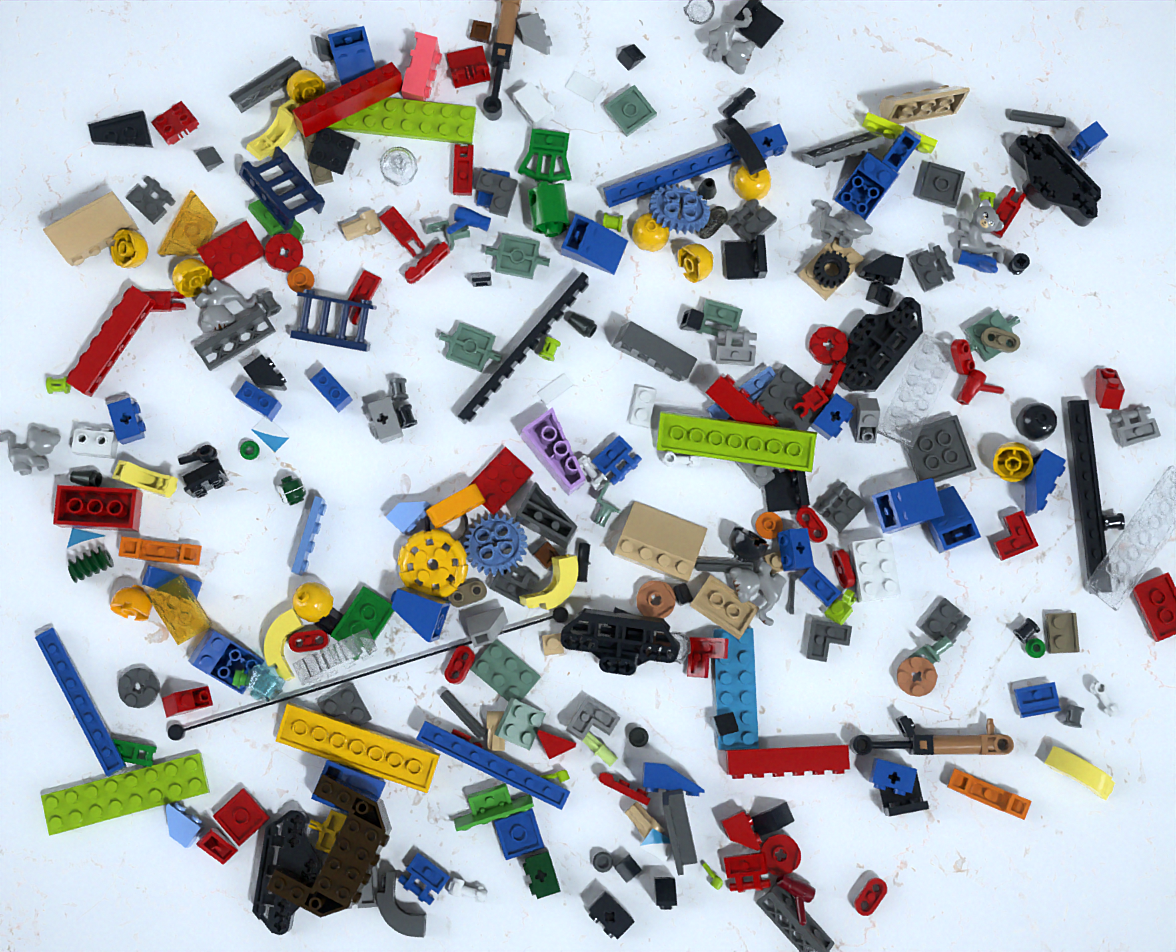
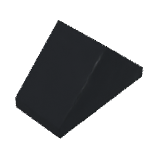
(772, 819)

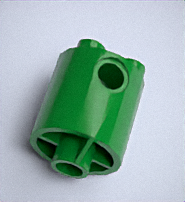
(549, 209)

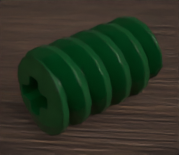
(89, 564)

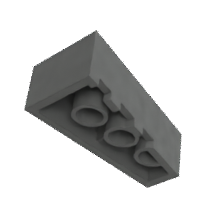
(654, 351)

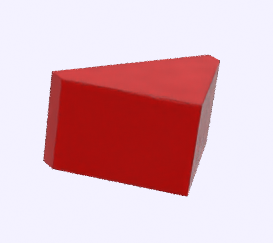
(554, 745)
(217, 845)

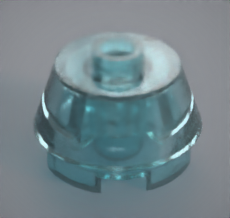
(263, 683)

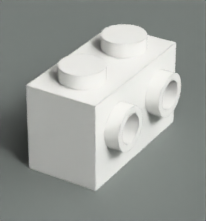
(533, 105)
(95, 443)

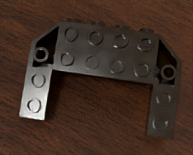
(350, 858)

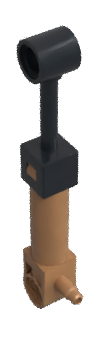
(502, 54)
(942, 744)

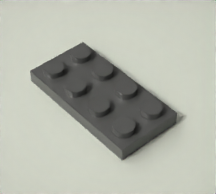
(838, 150)

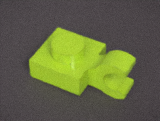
(841, 610)

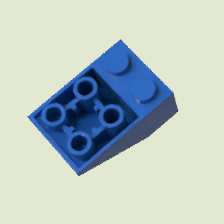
(351, 53)
(867, 186)
(593, 245)
(1041, 480)
(907, 506)
(956, 526)
(221, 657)
(661, 776)
(355, 778)

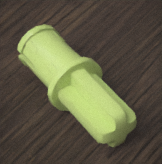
(599, 749)

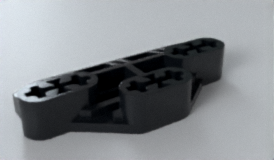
(1051, 186)
(880, 340)
(617, 644)
(289, 857)

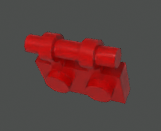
(747, 865)

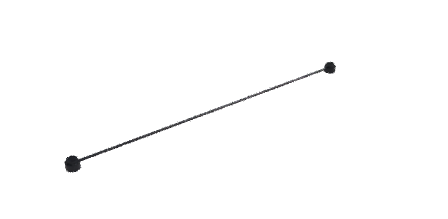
(177, 732)

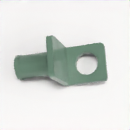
(442, 226)
(606, 508)
(933, 652)

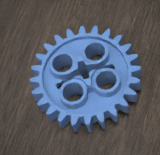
(693, 210)
(498, 560)

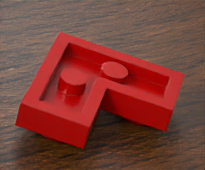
(1021, 537)
(701, 651)

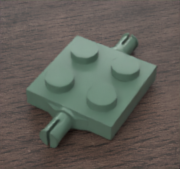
(517, 256)
(974, 332)
(470, 347)

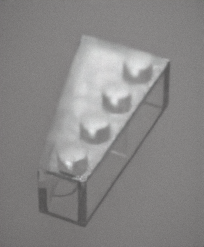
(334, 657)

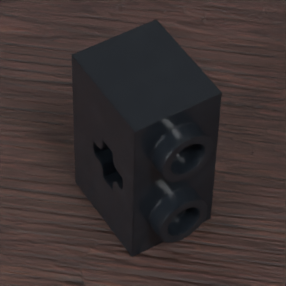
(621, 922)

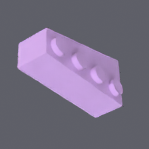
(554, 451)

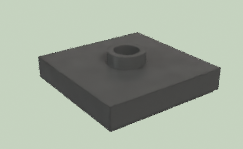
(942, 185)

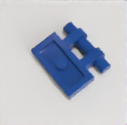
(612, 455)
(427, 873)

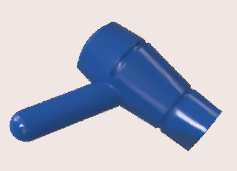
(465, 216)
(978, 262)

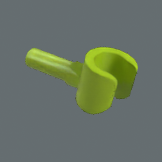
(562, 776)
(717, 882)

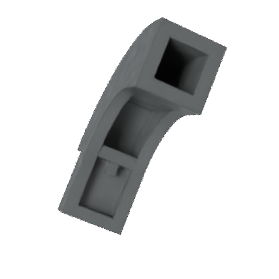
(398, 919)

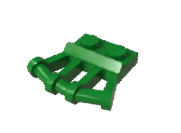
(547, 144)

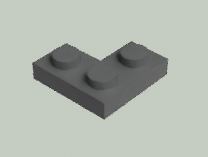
(502, 190)
(824, 633)
(347, 701)

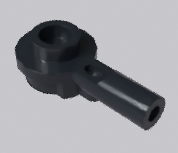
(204, 454)

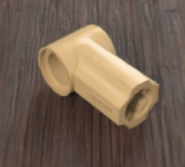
(366, 224)
(494, 742)
(642, 820)

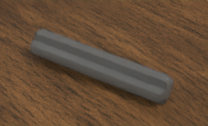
(1037, 118)
(721, 565)
(463, 714)

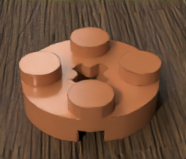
(656, 588)
(905, 676)

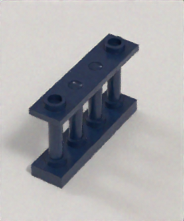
(270, 199)
(340, 339)

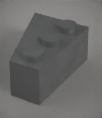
(545, 518)

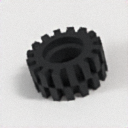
(836, 259)

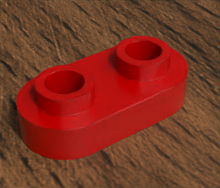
(962, 356)
(836, 371)
(813, 523)
(843, 569)
(309, 641)
(459, 665)
(872, 898)

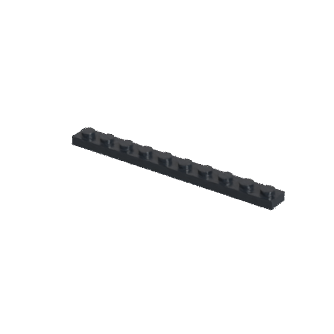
(519, 354)
(1087, 484)

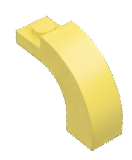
(277, 135)
(145, 479)
(561, 586)
(275, 640)
(1080, 771)

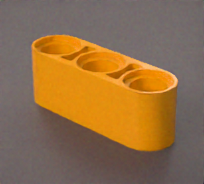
(455, 506)

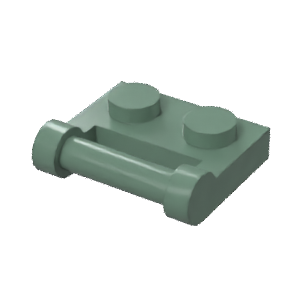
(720, 314)

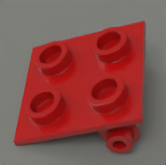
(469, 67)
(174, 122)

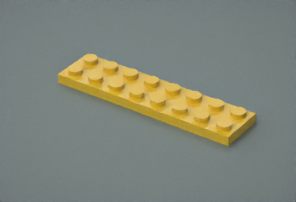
(357, 747)

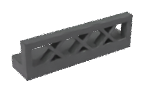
(265, 85)
(232, 332)
(679, 829)
(785, 906)

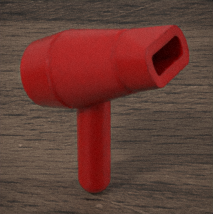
(975, 383)

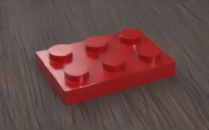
(231, 251)
(501, 480)
(1158, 605)

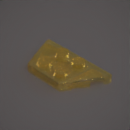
(190, 229)

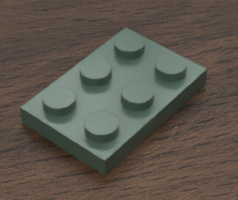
(505, 672)

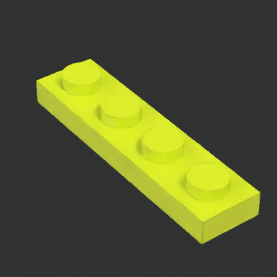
(892, 130)

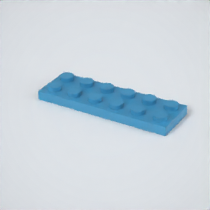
(737, 690)

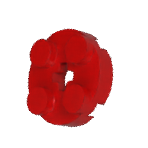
(285, 242)
(837, 339)
(790, 848)

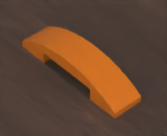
(160, 551)
(989, 794)

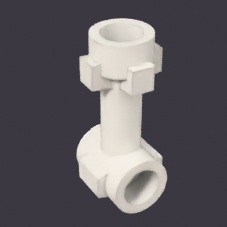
(670, 458)
(597, 480)
(1100, 688)
(457, 888)

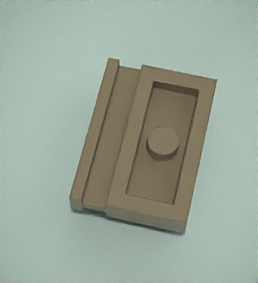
(1062, 633)

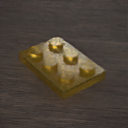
(179, 609)

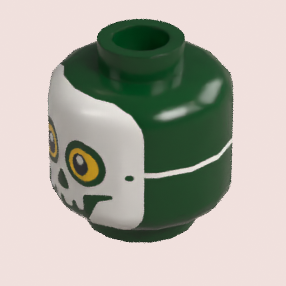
(291, 490)

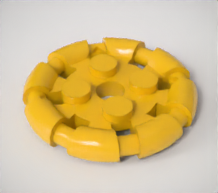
(433, 551)

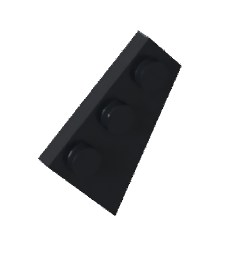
(122, 131)

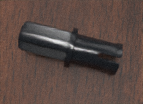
(739, 103)
(583, 561)

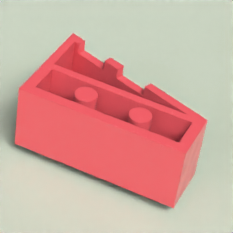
(421, 68)

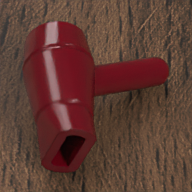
(800, 890)

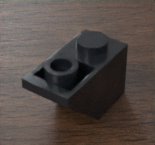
(884, 269)
(263, 374)
(665, 892)

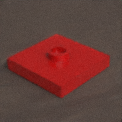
(241, 817)

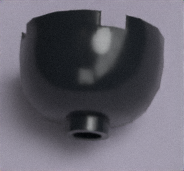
(1036, 421)
(747, 544)

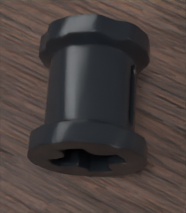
(1022, 260)
(406, 416)
(1114, 521)
(1026, 630)

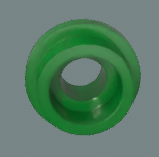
(245, 446)
(1030, 651)

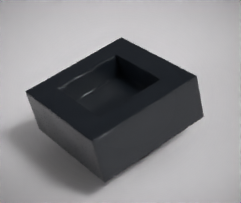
(906, 725)

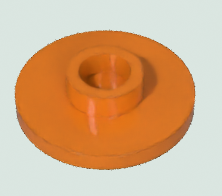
(300, 279)
(768, 525)

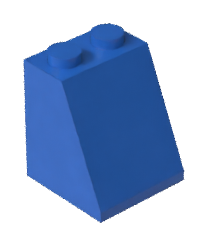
(421, 611)

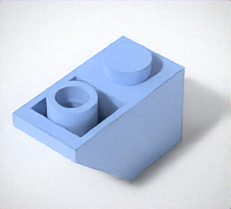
(407, 514)
(182, 826)

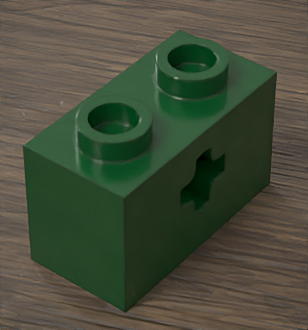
(550, 883)

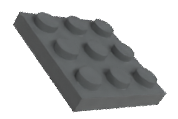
(783, 394)
(941, 451)

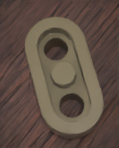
(999, 340)
(468, 596)

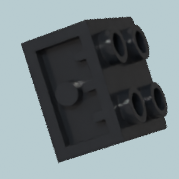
(763, 23)
(332, 150)
(746, 260)
(204, 479)
(787, 491)
(898, 804)

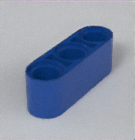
(157, 577)

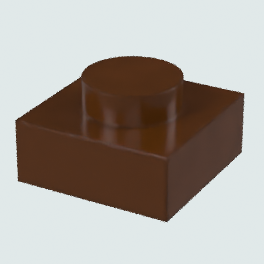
(480, 31)
(544, 554)

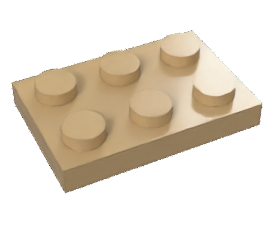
(831, 269)
(723, 607)

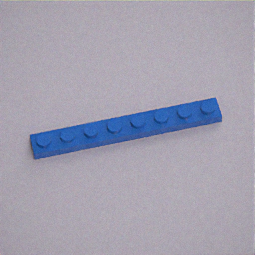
(670, 174)
(80, 702)
(493, 765)

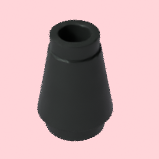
(707, 189)
(583, 325)
(87, 478)

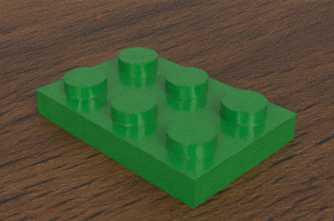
(365, 612)

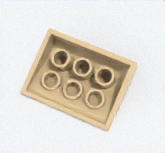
(924, 104)
(90, 229)
(660, 542)

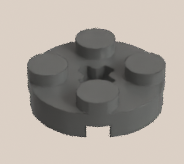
(128, 683)

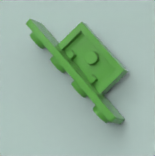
(270, 224)
(491, 805)

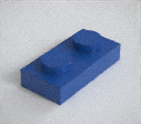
(820, 586)

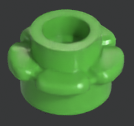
(239, 678)

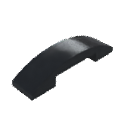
(742, 144)

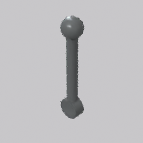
(793, 577)

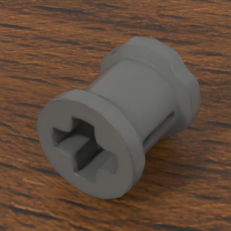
(269, 304)
(398, 389)
(1073, 716)

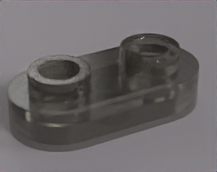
(716, 219)

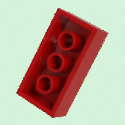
(98, 508)

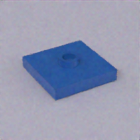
(519, 834)

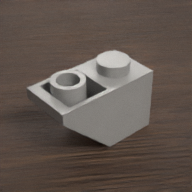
(533, 34)
(867, 420)
(486, 626)

